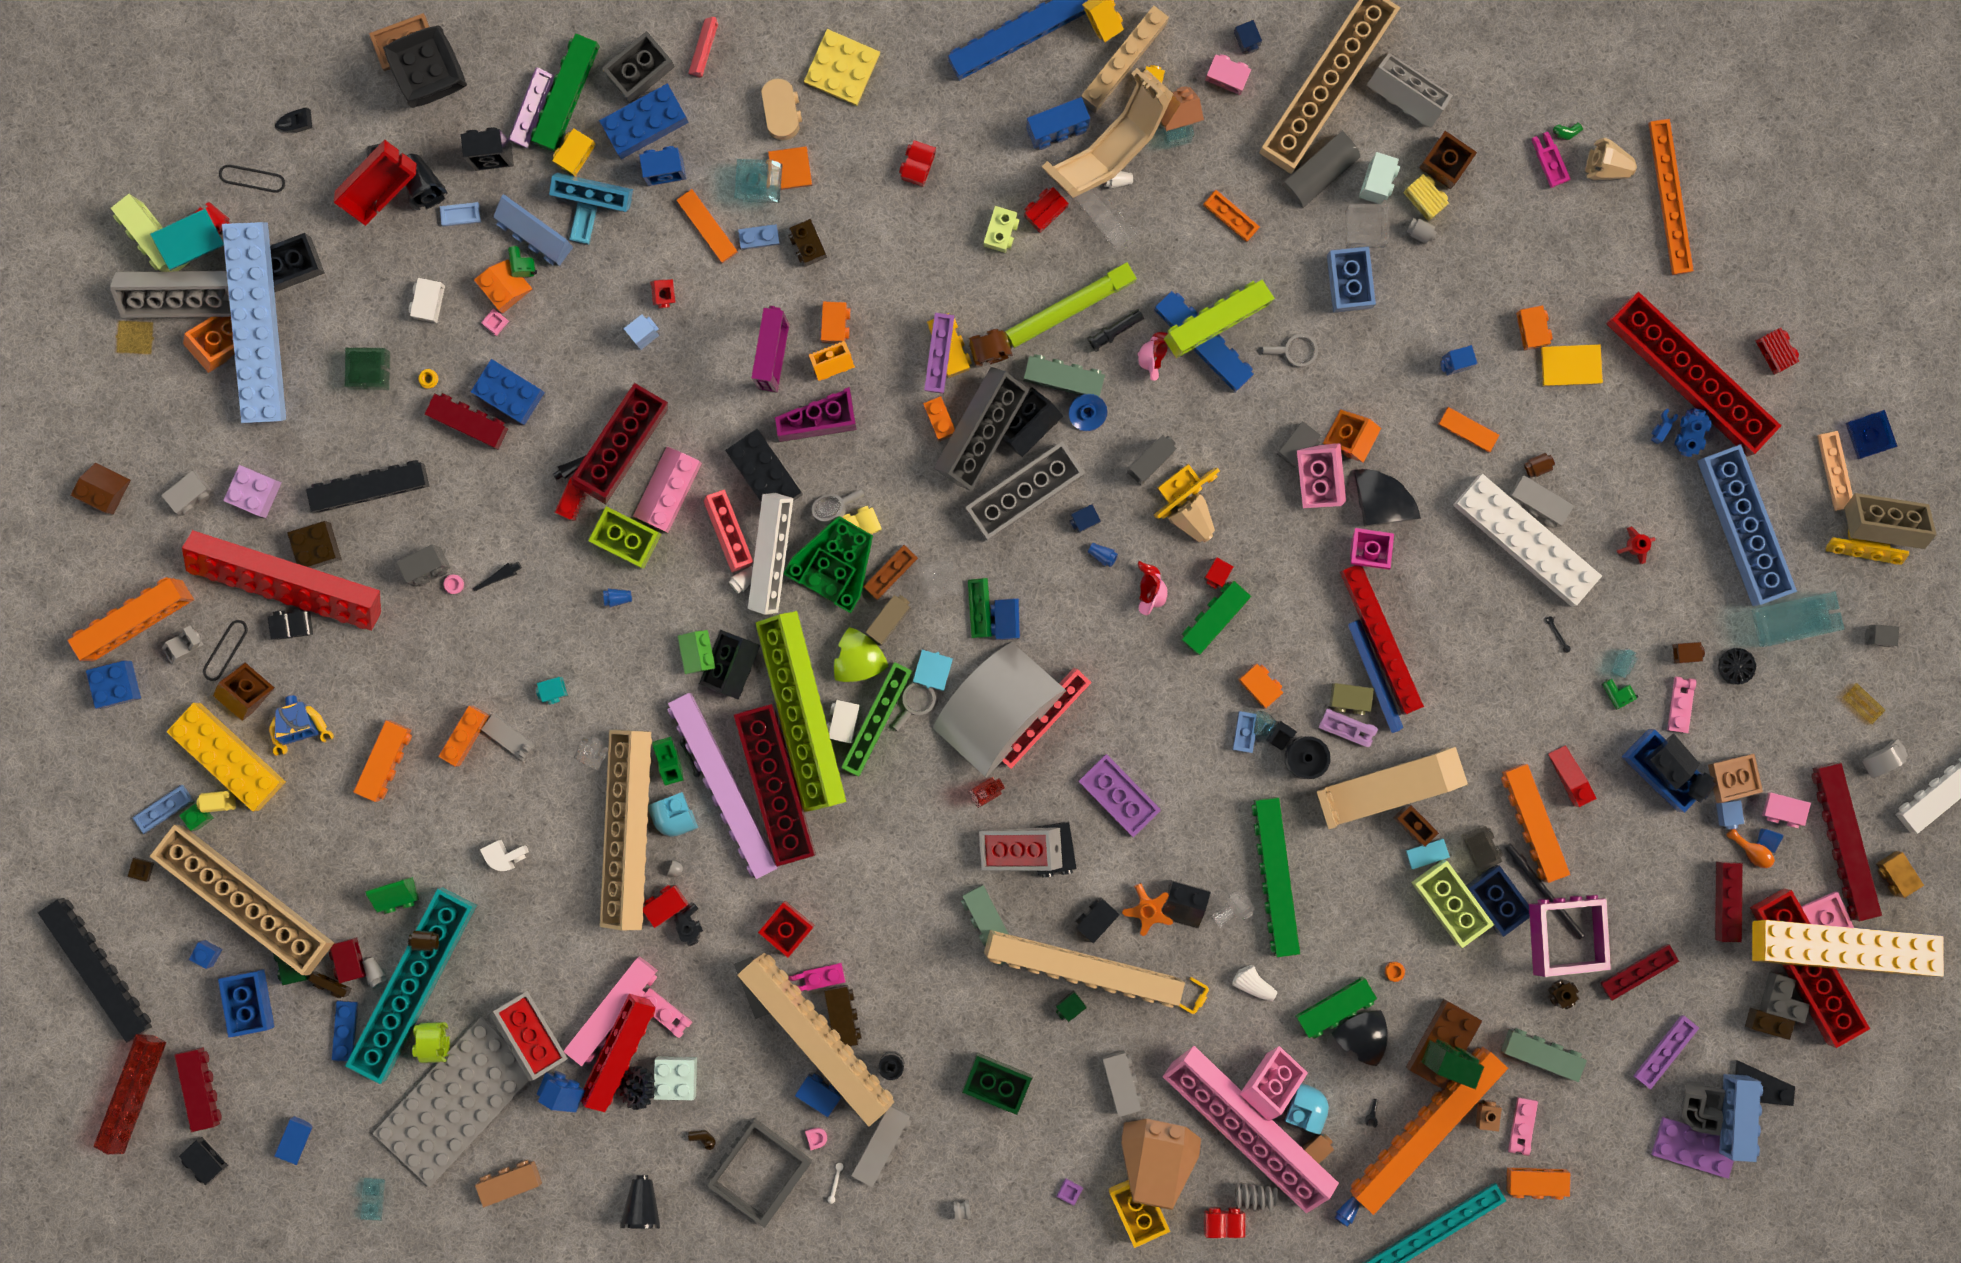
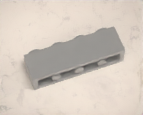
(881, 1145)

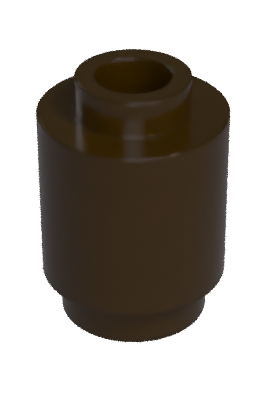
(423, 941)

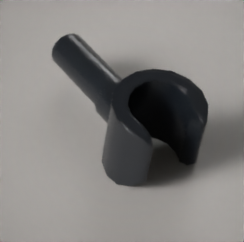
(1372, 1114)

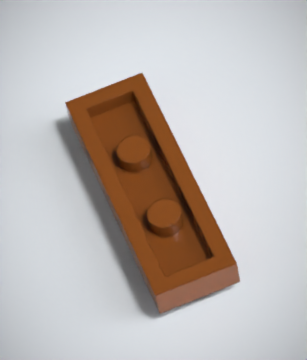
(890, 572)

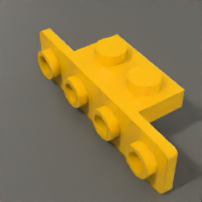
(1181, 486)
(1867, 549)

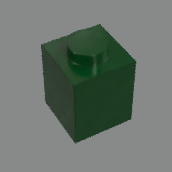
(1070, 1007)

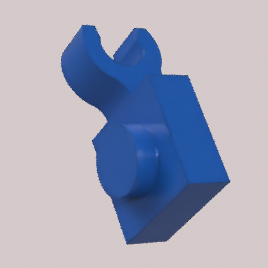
(1661, 431)

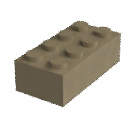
(1890, 521)

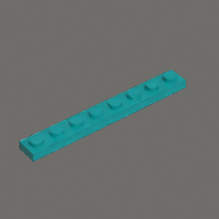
(1441, 1227)

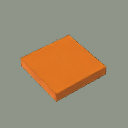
(794, 167)

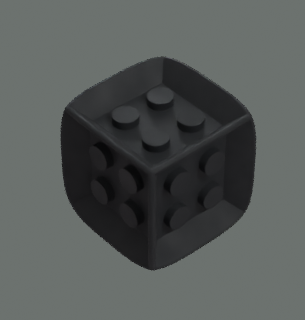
(425, 66)

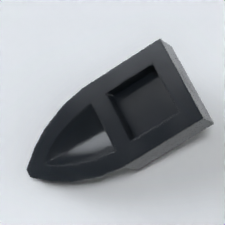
(295, 120)

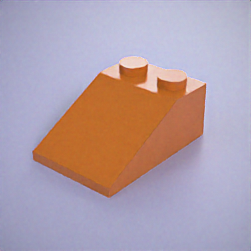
(211, 342)

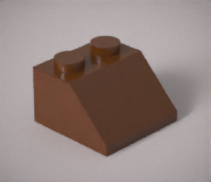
(101, 488)
(243, 691)

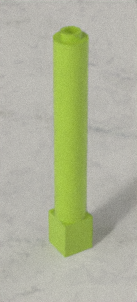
(1111, 283)

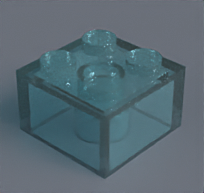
(758, 180)

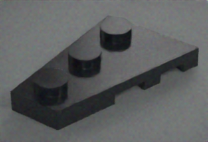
(1774, 1090)

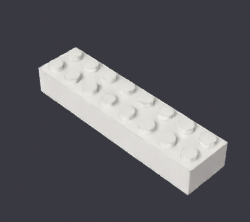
(1527, 540)

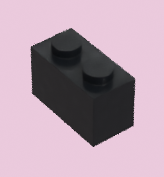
(1096, 920)
(203, 1161)

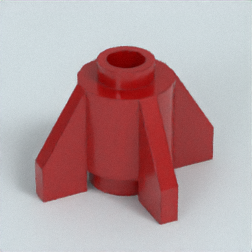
(1633, 544)

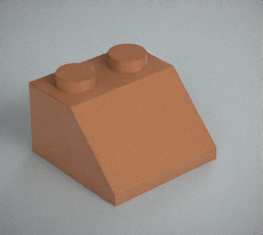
(1182, 109)

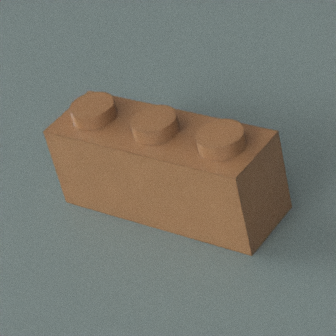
(508, 1183)

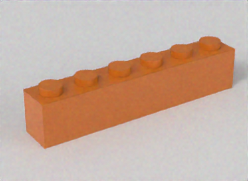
(1535, 822)

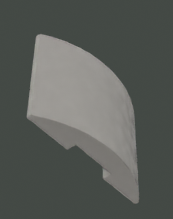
(996, 707)

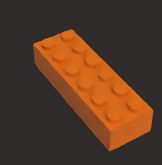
(130, 619)

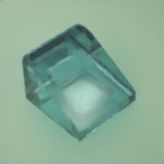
(1263, 723)

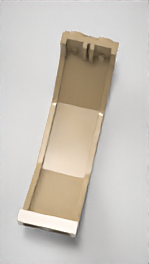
(1120, 140)

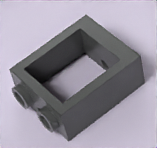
(1152, 459)

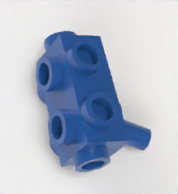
(1693, 429)

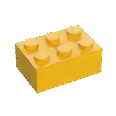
(1140, 1220)

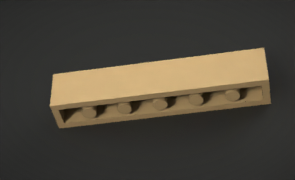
(1124, 59)

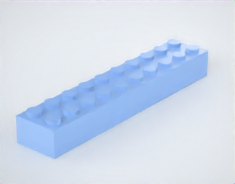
(254, 322)

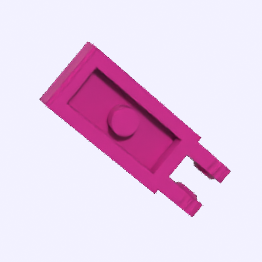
(1551, 161)
(820, 977)

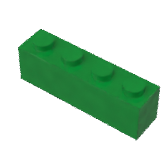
(1218, 615)
(1336, 1007)

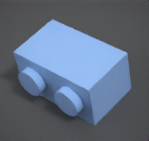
(642, 331)

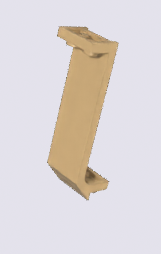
(1392, 787)

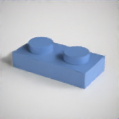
(758, 236)
(1244, 732)

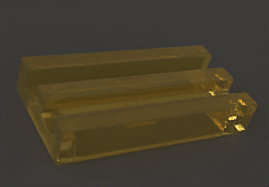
(1851, 692)

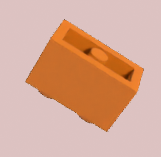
(834, 322)
(1534, 327)
(939, 418)
(1261, 685)

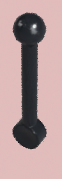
(1549, 620)
(696, 773)

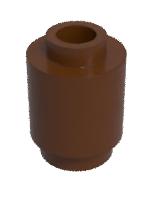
(1539, 465)

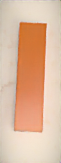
(707, 226)

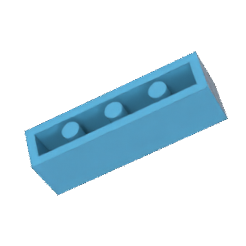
(591, 192)

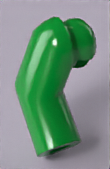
(1567, 133)

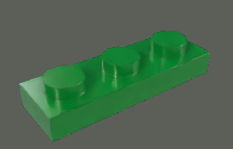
(979, 608)

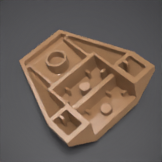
(1158, 1160)

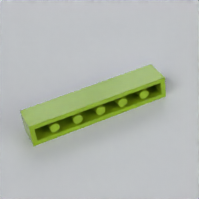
(1219, 318)

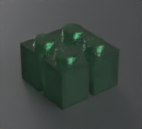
(364, 366)

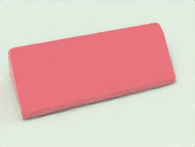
(703, 47)

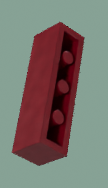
(466, 421)
(1728, 902)
(197, 1089)

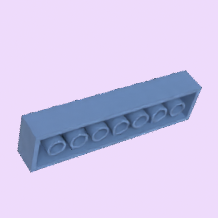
(1746, 525)

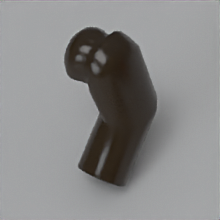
(704, 1136)

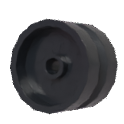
(1295, 757)

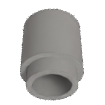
(1421, 230)

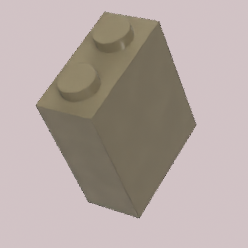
(889, 619)

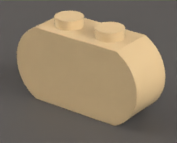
(781, 109)

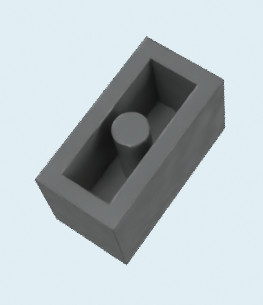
(1301, 438)

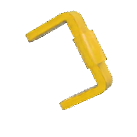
(1200, 1000)

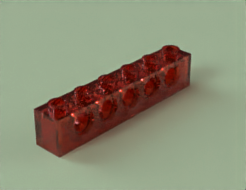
(129, 1094)

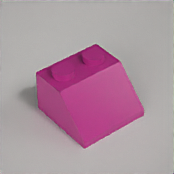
(1371, 548)

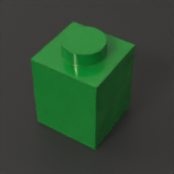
(195, 818)

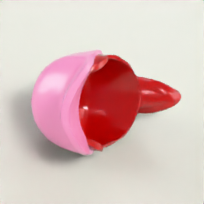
(1154, 348)
(1152, 589)

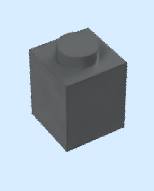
(1882, 635)

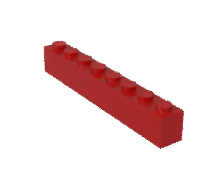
(1381, 639)

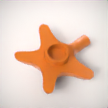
(1148, 910)

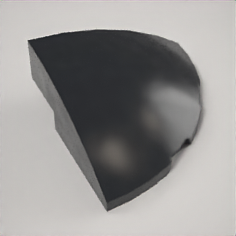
(1383, 498)

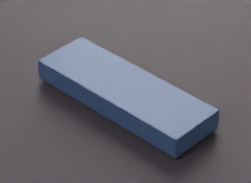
(163, 809)

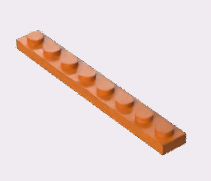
(1670, 197)

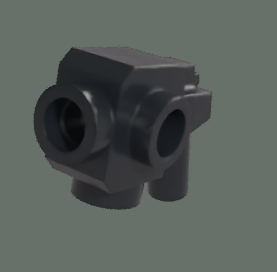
(687, 928)

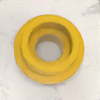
(422, 376)

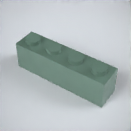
(1063, 377)
(983, 912)
(1544, 1055)

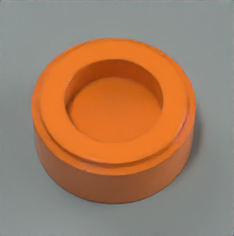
(1394, 971)

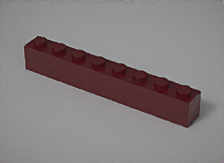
(1846, 841)

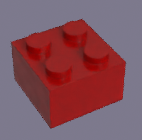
(786, 929)

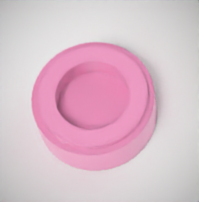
(453, 584)

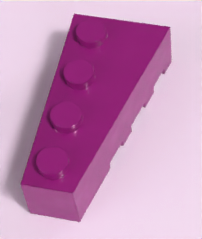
(818, 418)

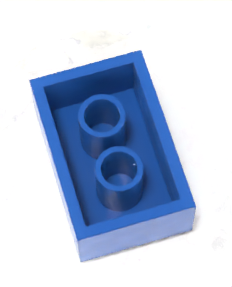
(1058, 123)
(507, 392)
(246, 1003)

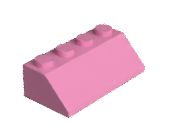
(667, 489)

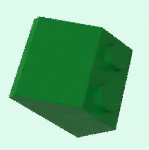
(393, 895)

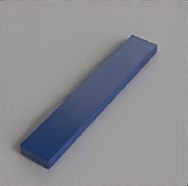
(1375, 676)

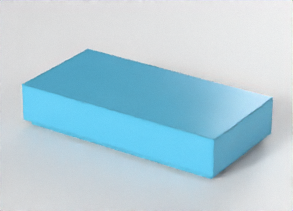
(583, 223)
(1422, 856)

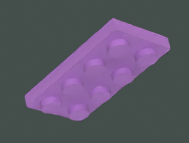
(1119, 795)
(1690, 1148)

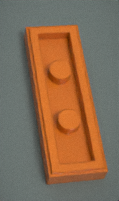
(1231, 215)
(1468, 429)

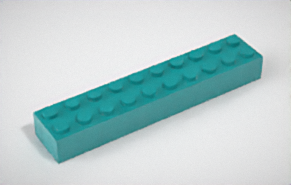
(410, 988)

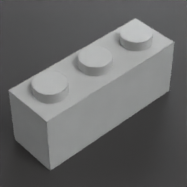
(1541, 502)
(1122, 1083)

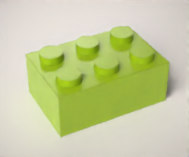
(625, 537)

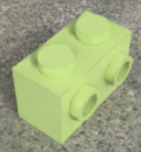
(1000, 229)

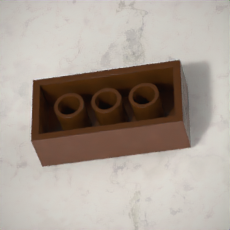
(1451, 1026)

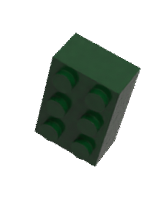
(997, 1083)

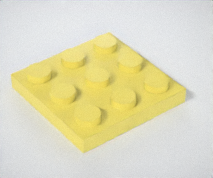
(842, 67)

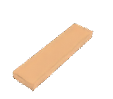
(1835, 469)

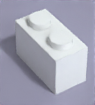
(426, 300)
(843, 721)

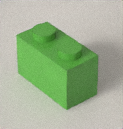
(696, 652)

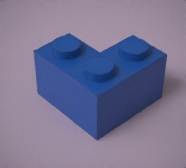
(560, 1093)

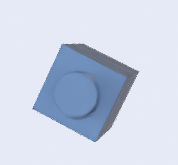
(1730, 814)

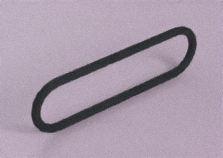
(250, 186)
(232, 654)

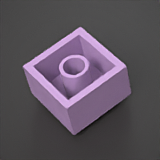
(252, 491)

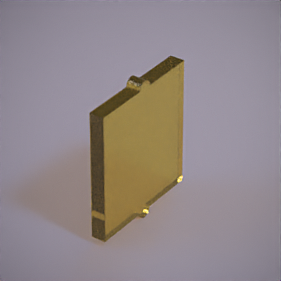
(135, 337)

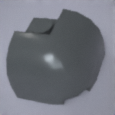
(1703, 1107)

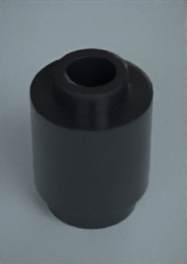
(1701, 787)

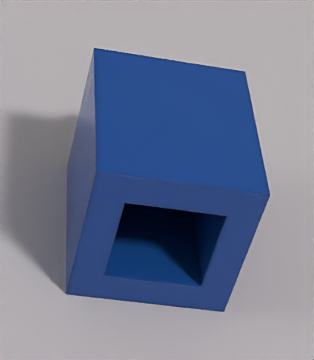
(205, 954)

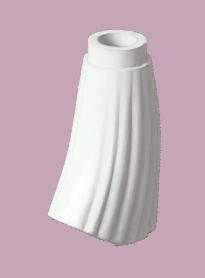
(1250, 982)

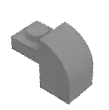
(182, 645)
(1885, 759)

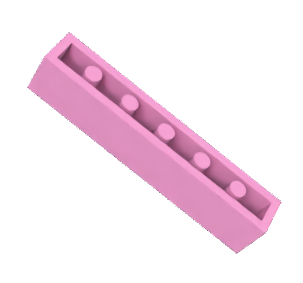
(601, 1022)

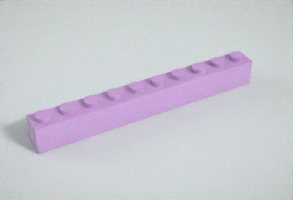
(723, 785)

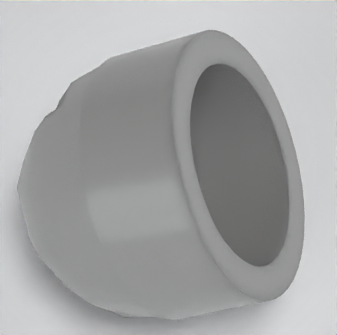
(675, 869)

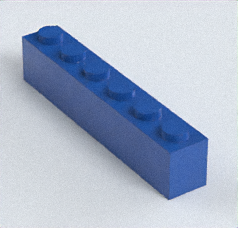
(1212, 352)

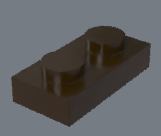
(321, 981)

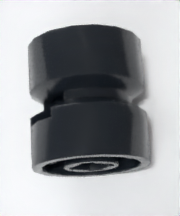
(891, 1065)

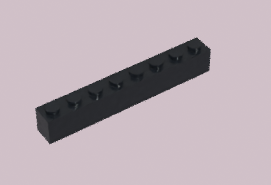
(95, 969)

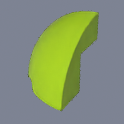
(858, 658)

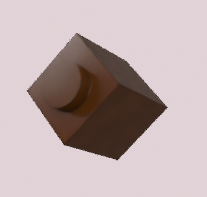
(1688, 652)

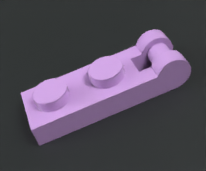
(1348, 728)

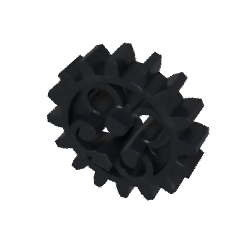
(640, 1093)

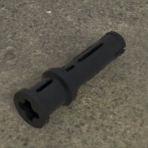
(1108, 334)

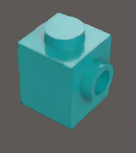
(551, 690)

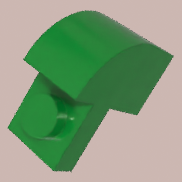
(668, 761)

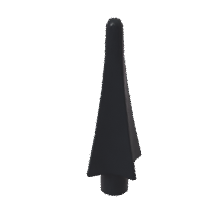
(567, 469)
(506, 571)

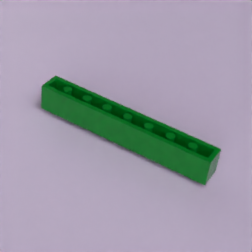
(1276, 877)

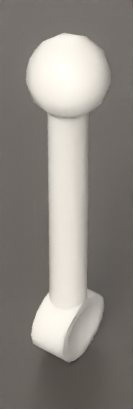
(831, 1199)

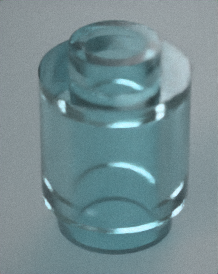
(1624, 663)

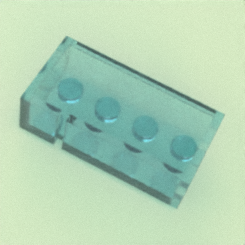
(1797, 619)

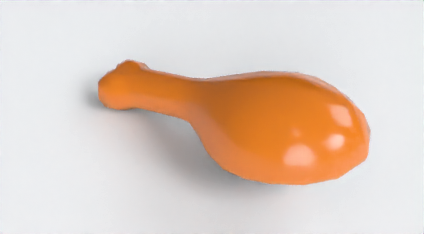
(1756, 853)

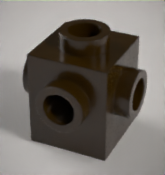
(1557, 991)

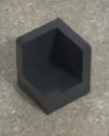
(1280, 735)

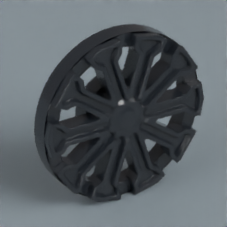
(1737, 666)

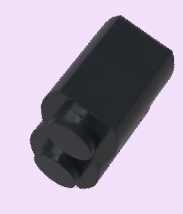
(290, 625)

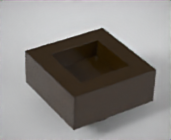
(140, 869)

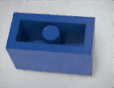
(1458, 360)
(818, 1094)

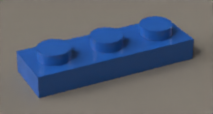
(344, 1030)

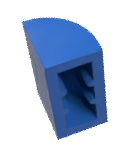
(294, 1140)

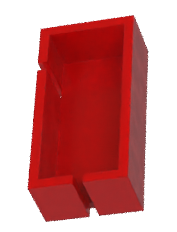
(376, 178)

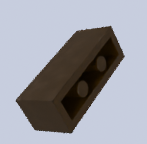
(842, 1015)

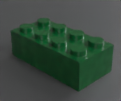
(1453, 1063)

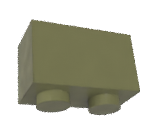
(1351, 697)

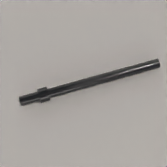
(1520, 861)

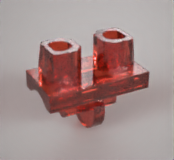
(986, 791)

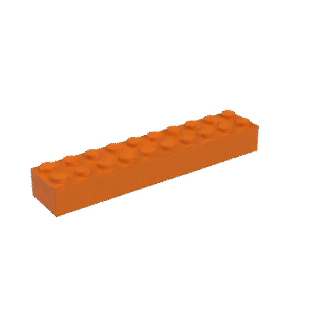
(1423, 1135)

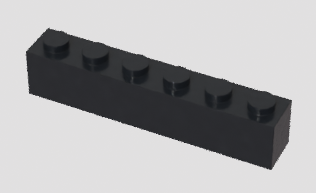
(367, 487)

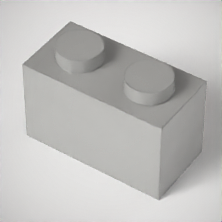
(187, 493)

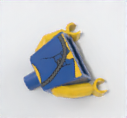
(295, 723)

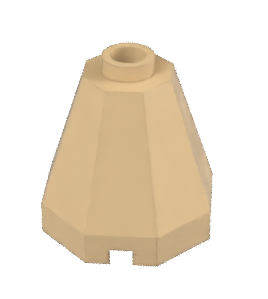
(1611, 159)
(1193, 518)

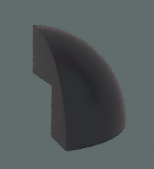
(1365, 1036)

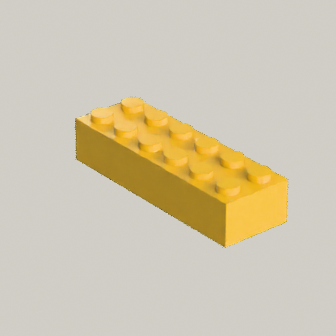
(226, 756)

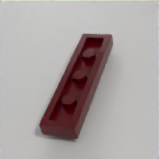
(1639, 972)

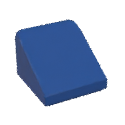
(1769, 839)

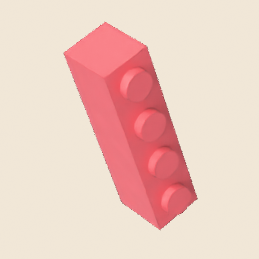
(728, 531)

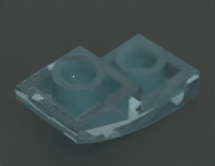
(372, 1199)

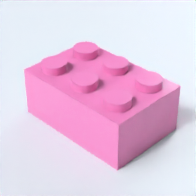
(1273, 1083)

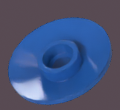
(1091, 419)

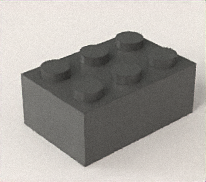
(638, 67)

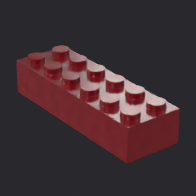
(619, 443)

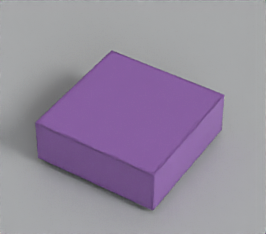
(1069, 1191)

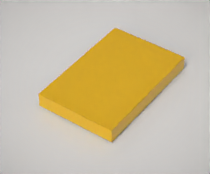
(1571, 365)

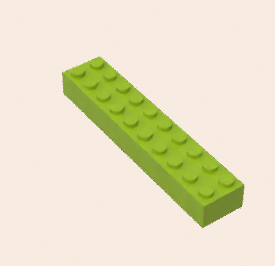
(800, 711)

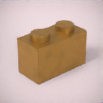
(1899, 874)

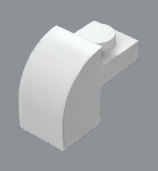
(499, 858)

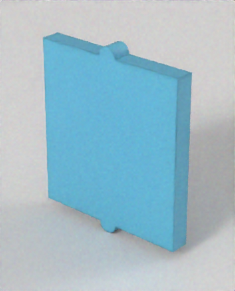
(932, 670)

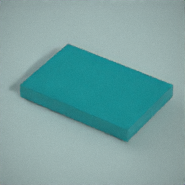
(187, 239)

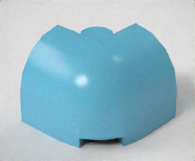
(672, 816)
(1308, 1109)

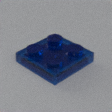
(1871, 434)

